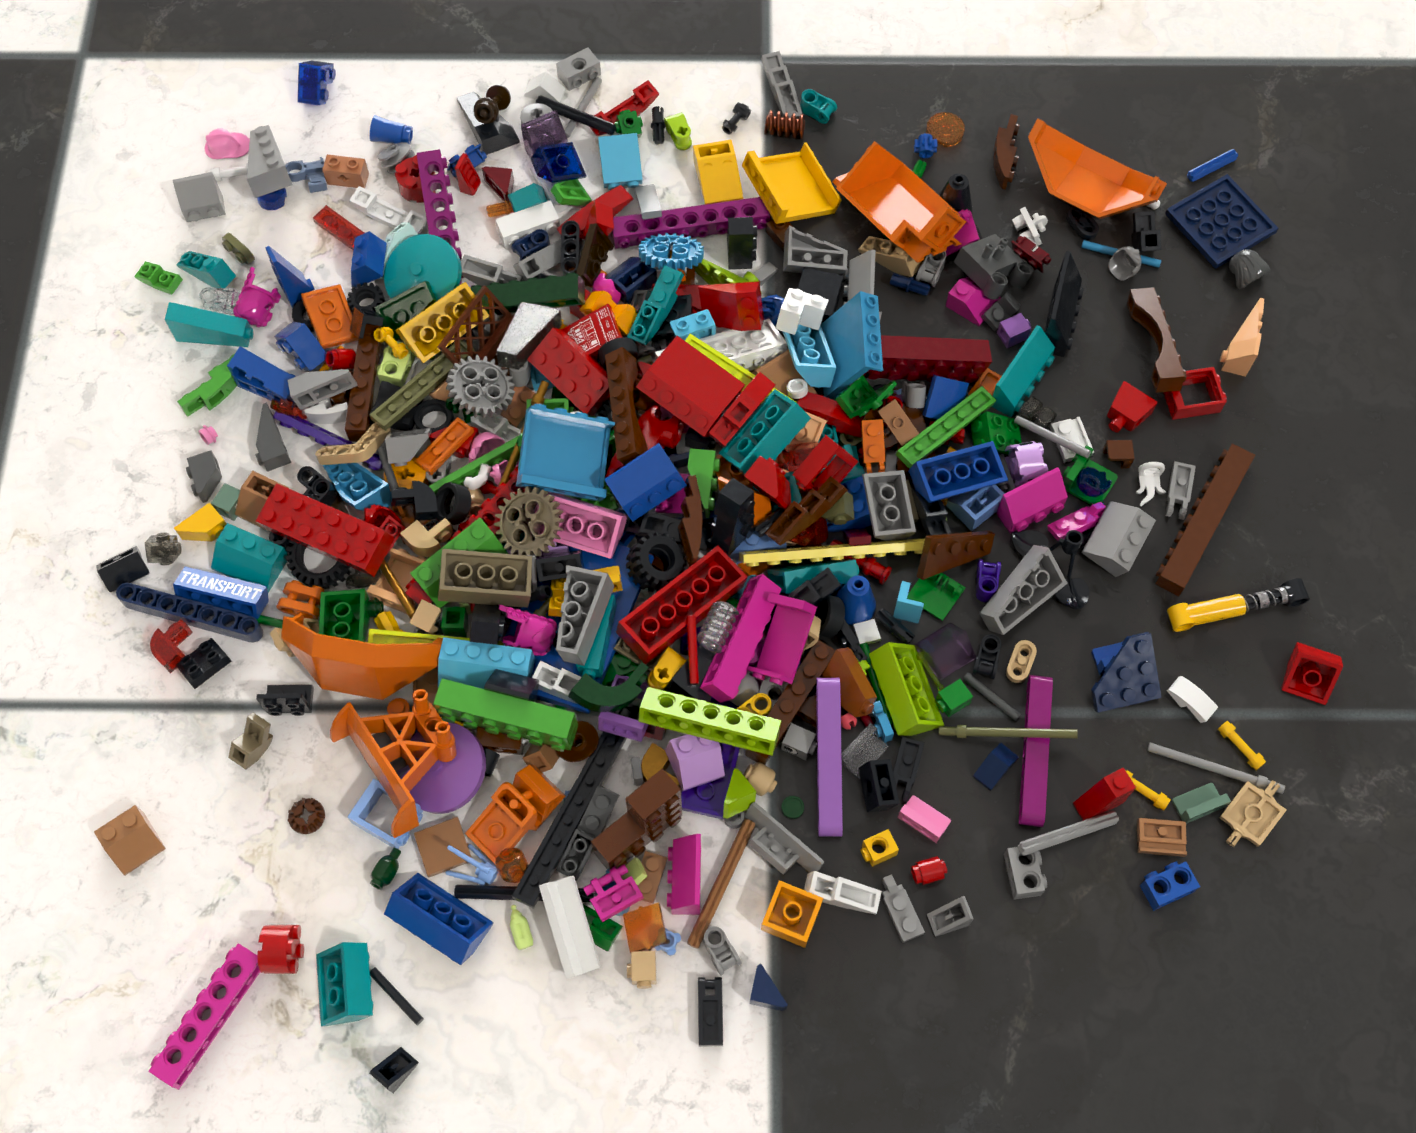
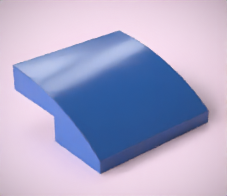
(943, 396)

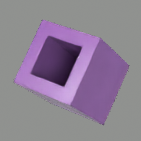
(1014, 330)

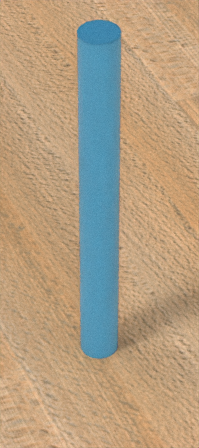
(1110, 251)

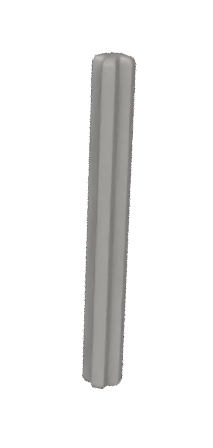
(1067, 833)

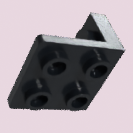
(287, 699)

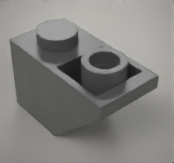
(205, 474)

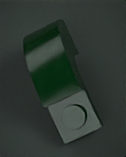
(605, 698)

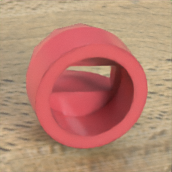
(846, 719)

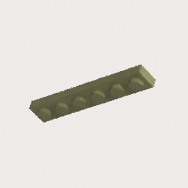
(415, 389)

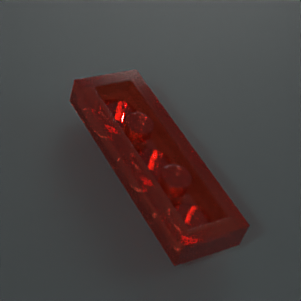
(337, 226)

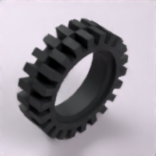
(323, 579)

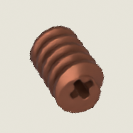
(785, 124)

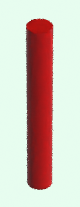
(692, 649)

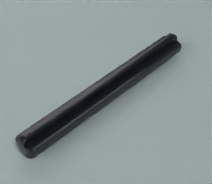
(578, 116)

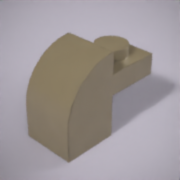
(252, 743)

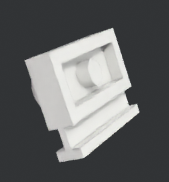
(1073, 431)

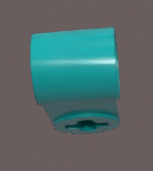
(817, 105)

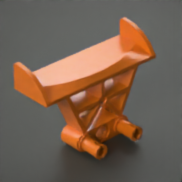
(439, 746)

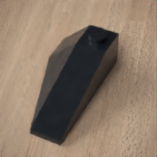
(491, 136)

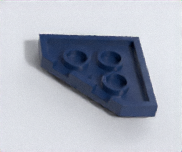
(1129, 676)

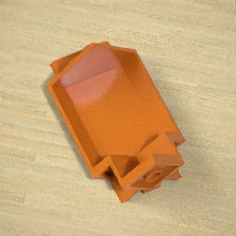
(900, 204)

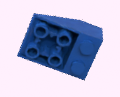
(861, 510)

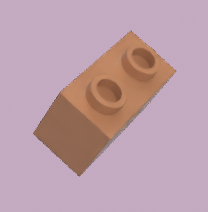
(345, 171)

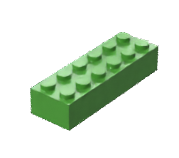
(506, 715)

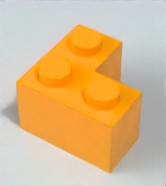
(624, 313)

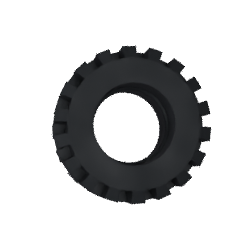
(666, 550)

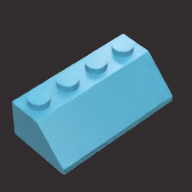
(811, 356)
(475, 662)

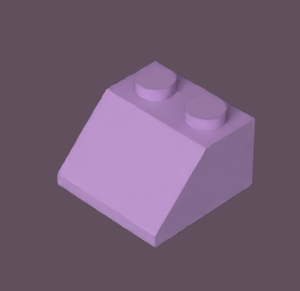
(695, 760)

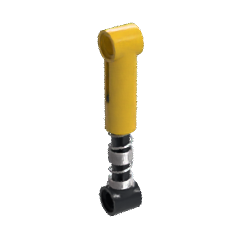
(1185, 615)

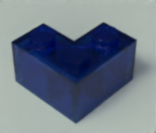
(313, 81)

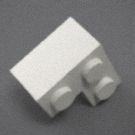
(801, 309)

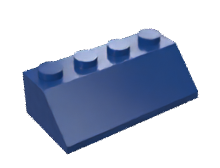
(958, 472)
(438, 918)

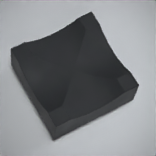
(386, 390)

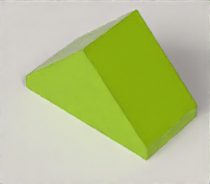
(739, 795)

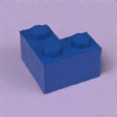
(303, 345)

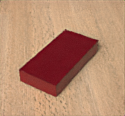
(857, 536)

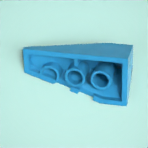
(358, 485)

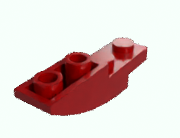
(741, 409)

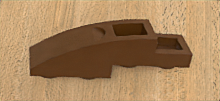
(1005, 152)

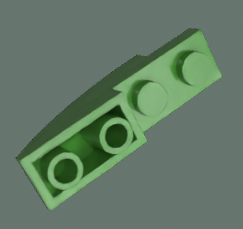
(210, 392)

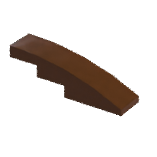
(809, 510)
(691, 525)

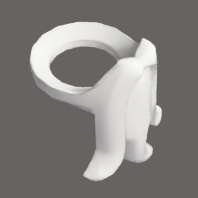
(1150, 480)

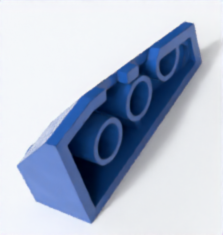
(289, 277)

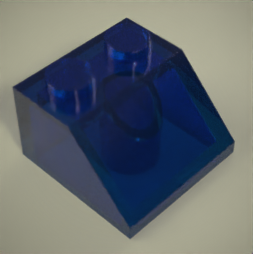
(558, 162)

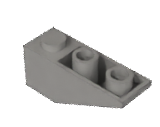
(539, 261)

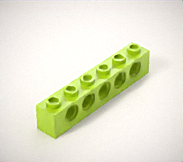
(709, 721)

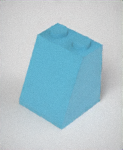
(620, 160)

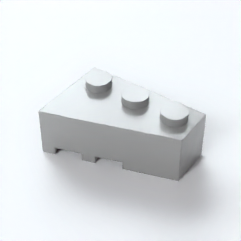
(806, 251)

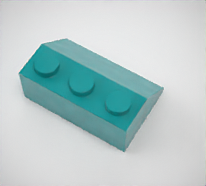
(248, 557)
(344, 984)

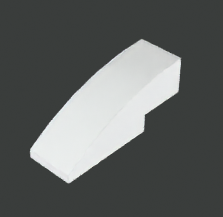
(555, 681)
(843, 892)

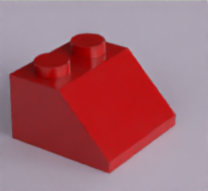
(770, 480)
(1312, 673)

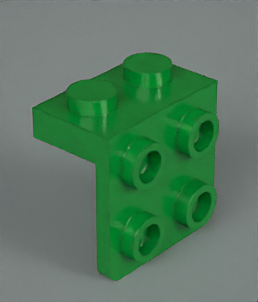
(860, 397)
(995, 428)
(1071, 474)

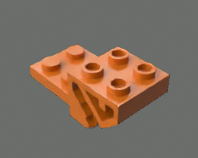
(515, 811)

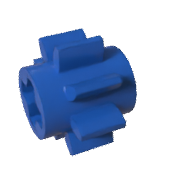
(925, 145)

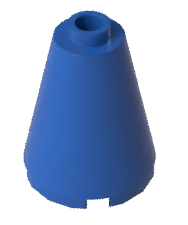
(857, 599)

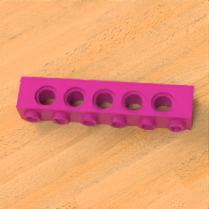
(206, 1030)

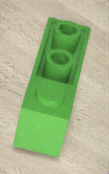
(703, 465)

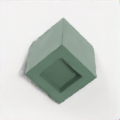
(226, 501)

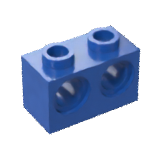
(1171, 889)

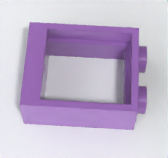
(620, 724)

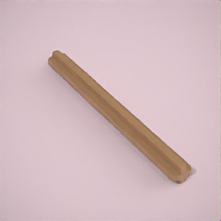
(721, 883)

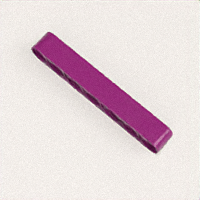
(1035, 752)

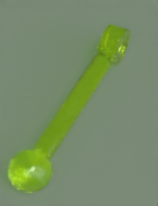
(920, 656)

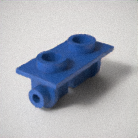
(474, 154)

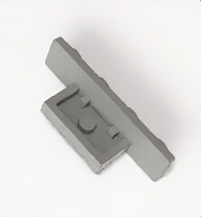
(779, 844)

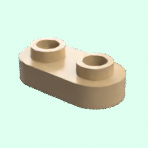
(1020, 662)

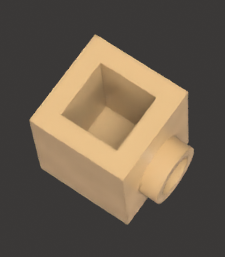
(642, 969)

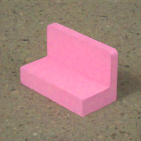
(924, 818)

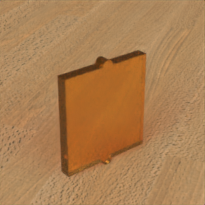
(645, 928)

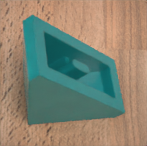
(527, 197)

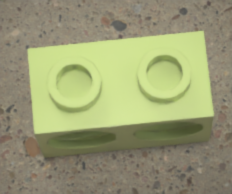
(392, 364)

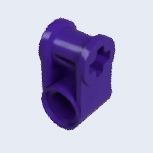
(987, 576)

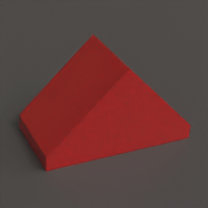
(602, 216)

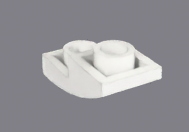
(321, 415)
(1189, 695)

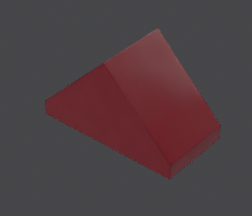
(500, 180)

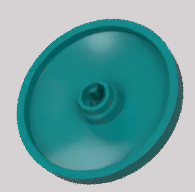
(421, 260)

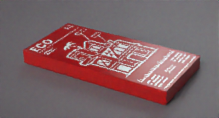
(594, 330)

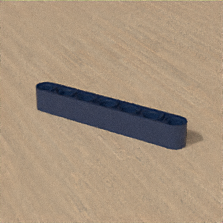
(182, 606)

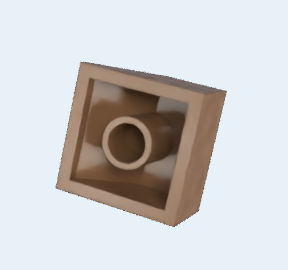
(129, 840)

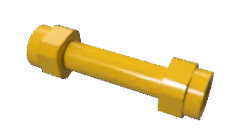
(1228, 730)
(1160, 800)

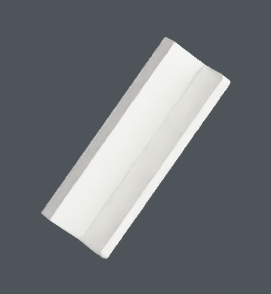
(570, 926)

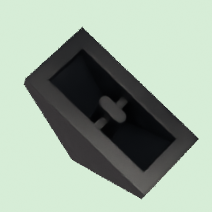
(394, 1069)

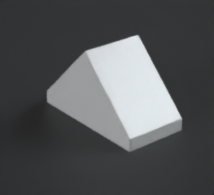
(545, 86)

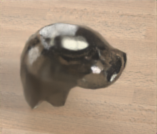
(361, 580)

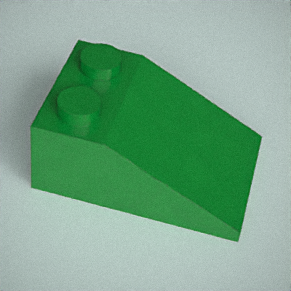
(344, 614)

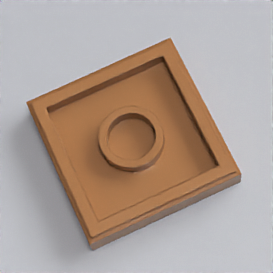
(433, 846)

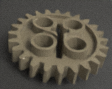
(546, 514)

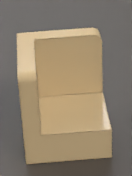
(425, 617)

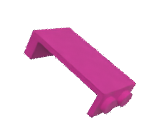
(784, 639)

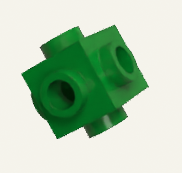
(627, 117)

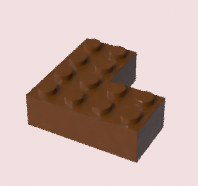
(648, 814)

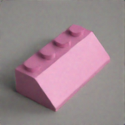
(588, 526)

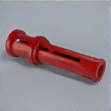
(870, 566)

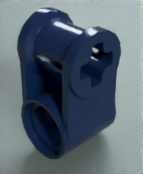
(530, 243)

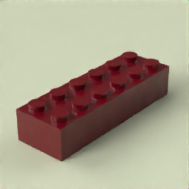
(927, 356)

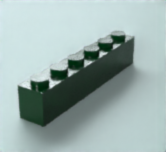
(549, 291)

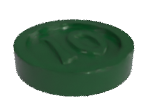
(792, 807)

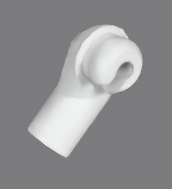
(479, 480)

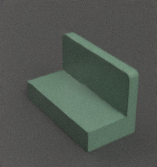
(1199, 802)

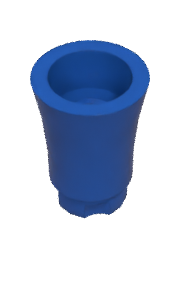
(389, 131)

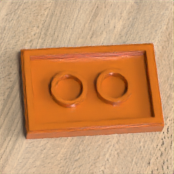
(329, 316)

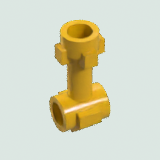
(386, 335)

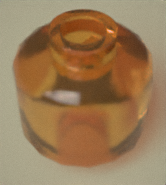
(511, 864)

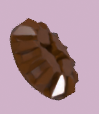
(314, 821)

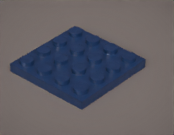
(1221, 221)

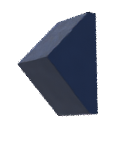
(995, 766)
(765, 992)

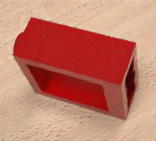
(1212, 381)
(818, 459)

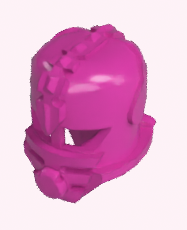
(255, 301)
(531, 631)

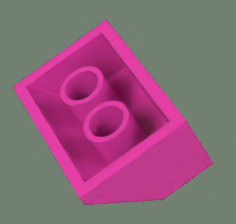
(1032, 501)
(685, 875)

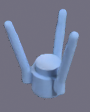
(485, 870)

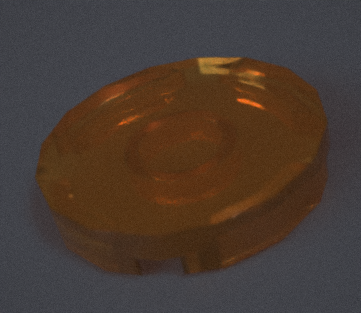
(946, 128)

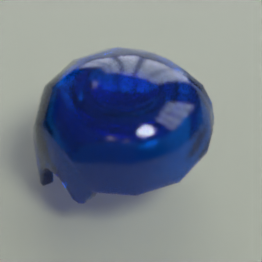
(273, 200)
(1092, 482)

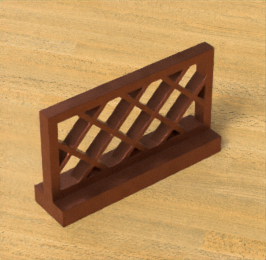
(492, 341)

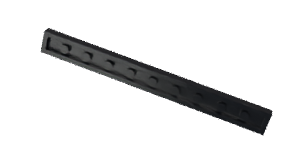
(571, 813)

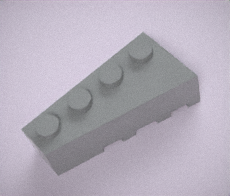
(265, 164)
(1024, 590)
(582, 612)

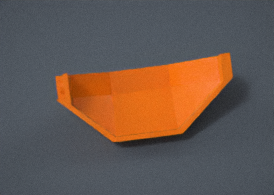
(1088, 177)
(358, 665)

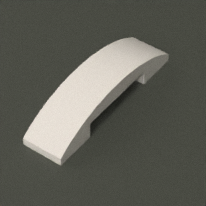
(384, 212)

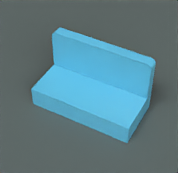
(905, 608)

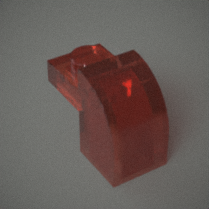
(813, 535)
(165, 644)

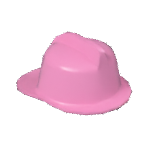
(224, 144)

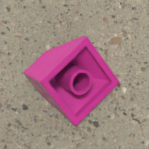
(969, 300)

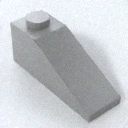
(319, 385)

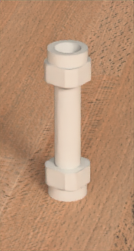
(219, 174)

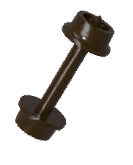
(487, 108)

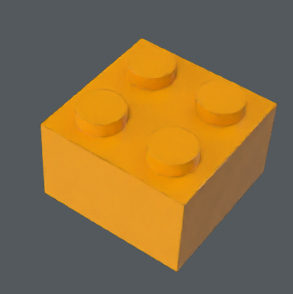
(791, 914)

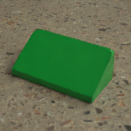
(604, 932)

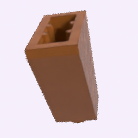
(855, 690)

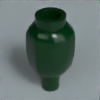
(385, 869)

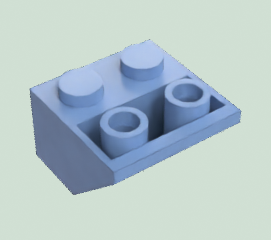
(976, 505)

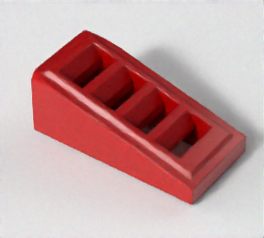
(467, 176)

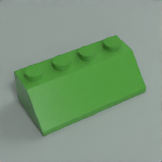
(473, 538)

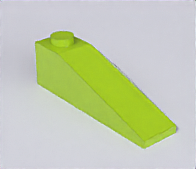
(715, 274)

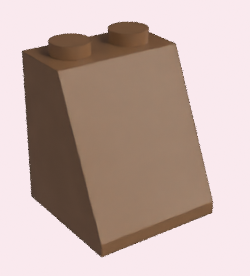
(781, 371)

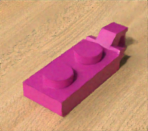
(1079, 520)

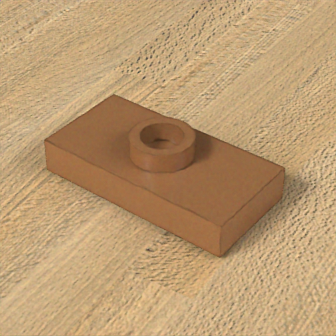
(898, 422)

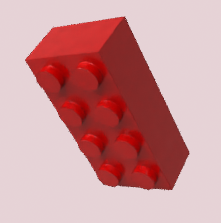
(571, 371)

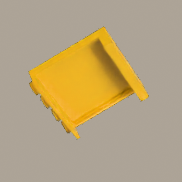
(792, 185)

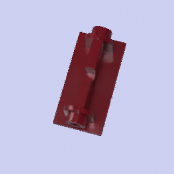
(1023, 248)

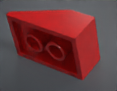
(734, 305)

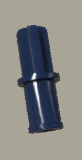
(909, 284)

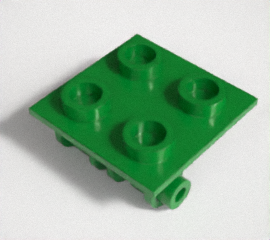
(937, 593)

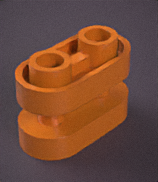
(299, 591)

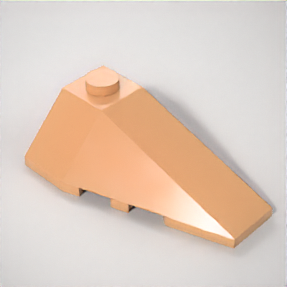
(1245, 345)

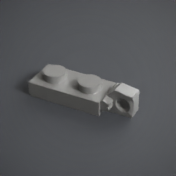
(901, 910)

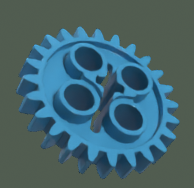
(684, 252)

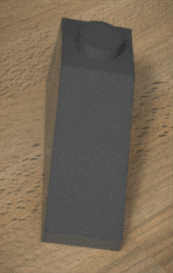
(270, 443)

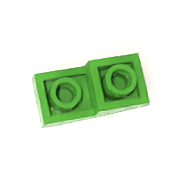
(156, 277)

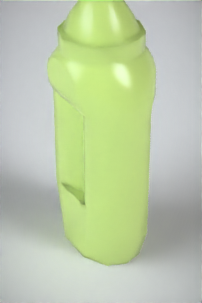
(520, 929)

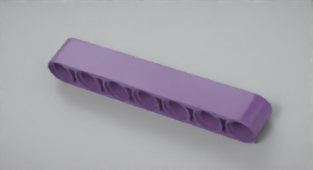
(829, 757)

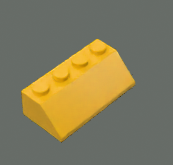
(430, 326)

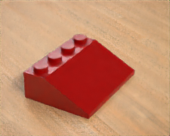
(690, 386)

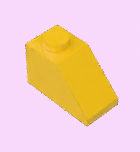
(202, 525)

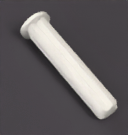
(547, 186)

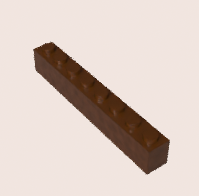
(1205, 519)

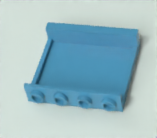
(853, 341)
(564, 452)

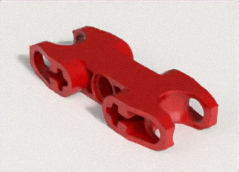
(655, 431)

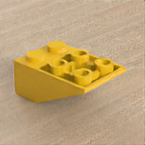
(717, 172)

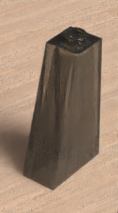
(525, 333)

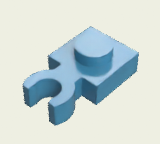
(882, 723)

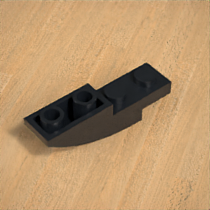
(932, 514)
(655, 522)
(814, 590)

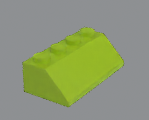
(905, 689)

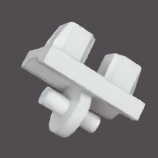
(1024, 220)

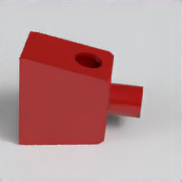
(1130, 408)

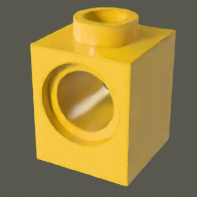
(886, 841)

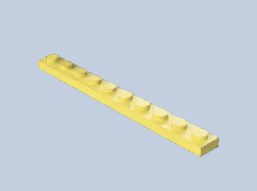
(836, 552)

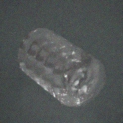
(716, 626)

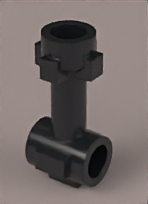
(740, 111)

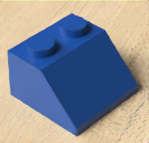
(367, 259)

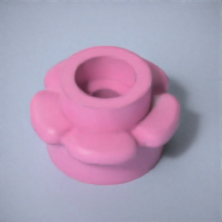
(208, 434)

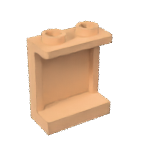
(401, 565)

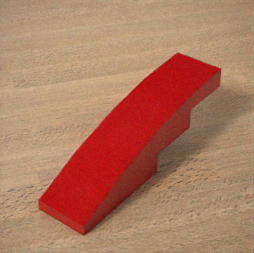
(615, 198)
(832, 412)

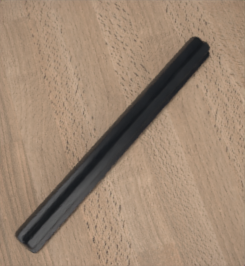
(498, 892)

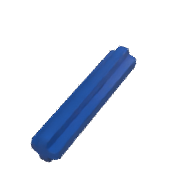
(1212, 165)

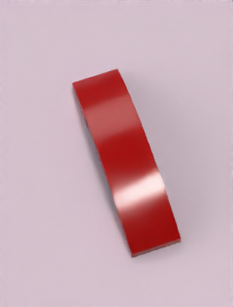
(643, 97)

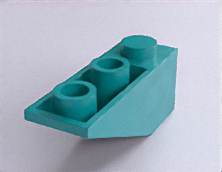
(207, 269)

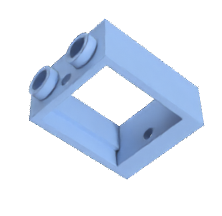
(363, 808)

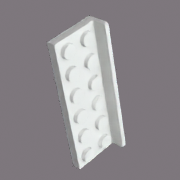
(747, 348)

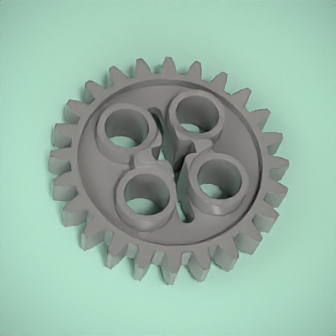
(480, 386)

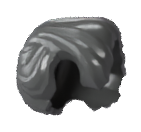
(1247, 267)

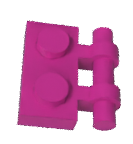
(616, 898)

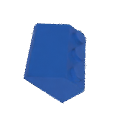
(645, 482)

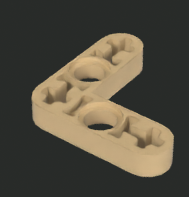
(356, 452)

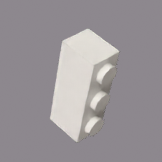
(527, 221)

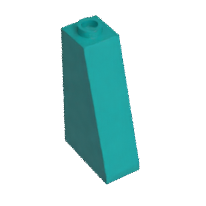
(207, 327)
(791, 577)
(596, 659)

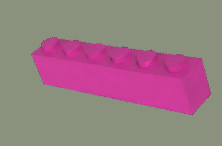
(731, 664)

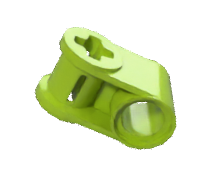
(679, 131)

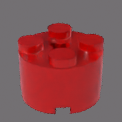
(409, 179)
(280, 949)

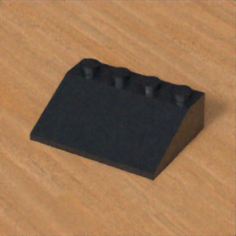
(1064, 306)

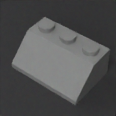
(860, 275)
(889, 505)
(1118, 537)

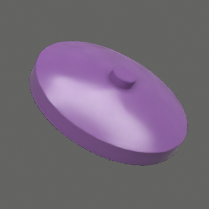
(451, 783)

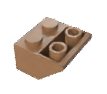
(254, 496)

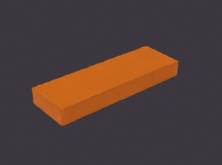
(444, 446)

